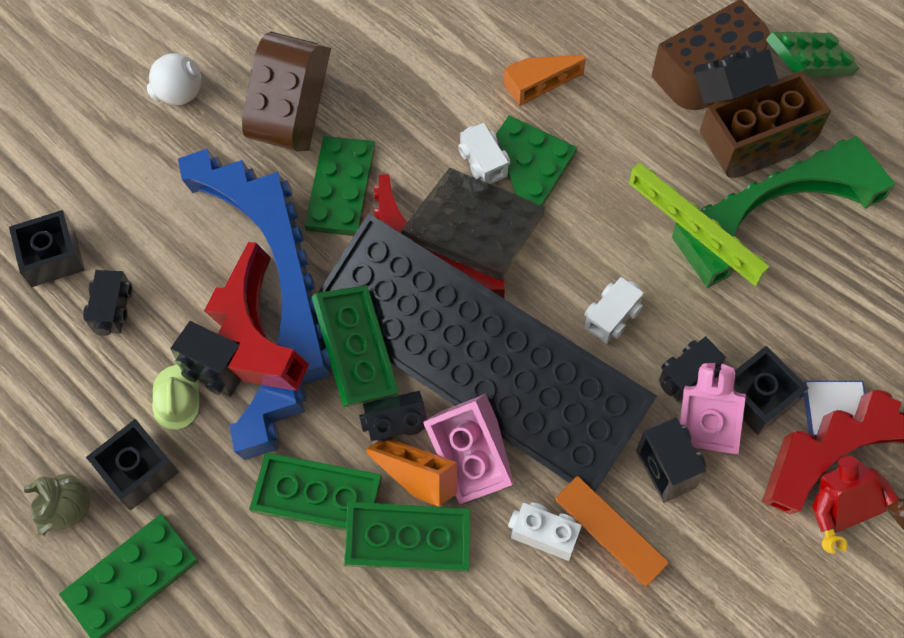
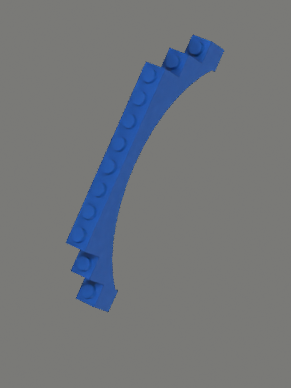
(269, 207)

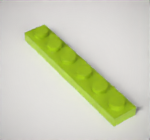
(698, 224)

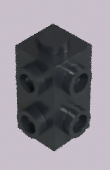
(107, 302)
(684, 370)
(394, 416)

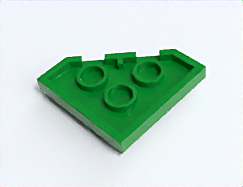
(535, 159)

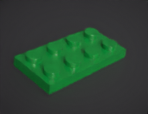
(813, 53)
(340, 186)
(355, 345)
(311, 490)
(407, 537)
(128, 578)

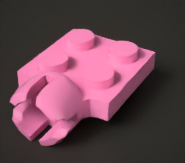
(714, 410)

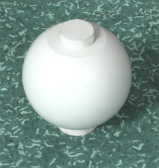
(174, 79)

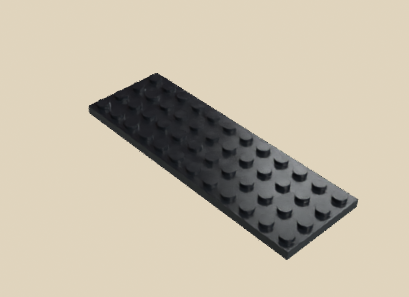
(471, 342)

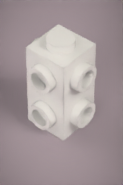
(483, 154)
(618, 304)
(545, 530)

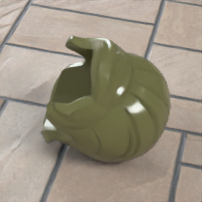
(59, 502)

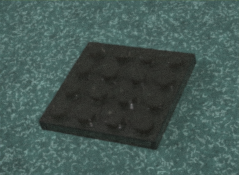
(474, 223)

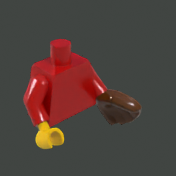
(851, 497)

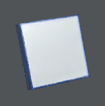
(830, 396)

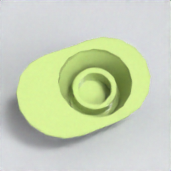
(175, 399)

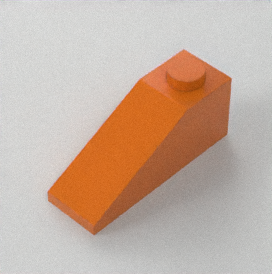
(540, 75)
(418, 471)

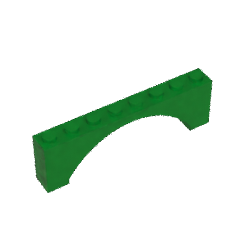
(842, 171)

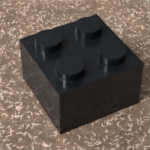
(736, 75)
(46, 248)
(206, 358)
(768, 389)
(671, 459)
(132, 464)

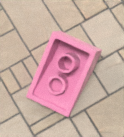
(474, 441)

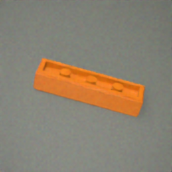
(612, 531)

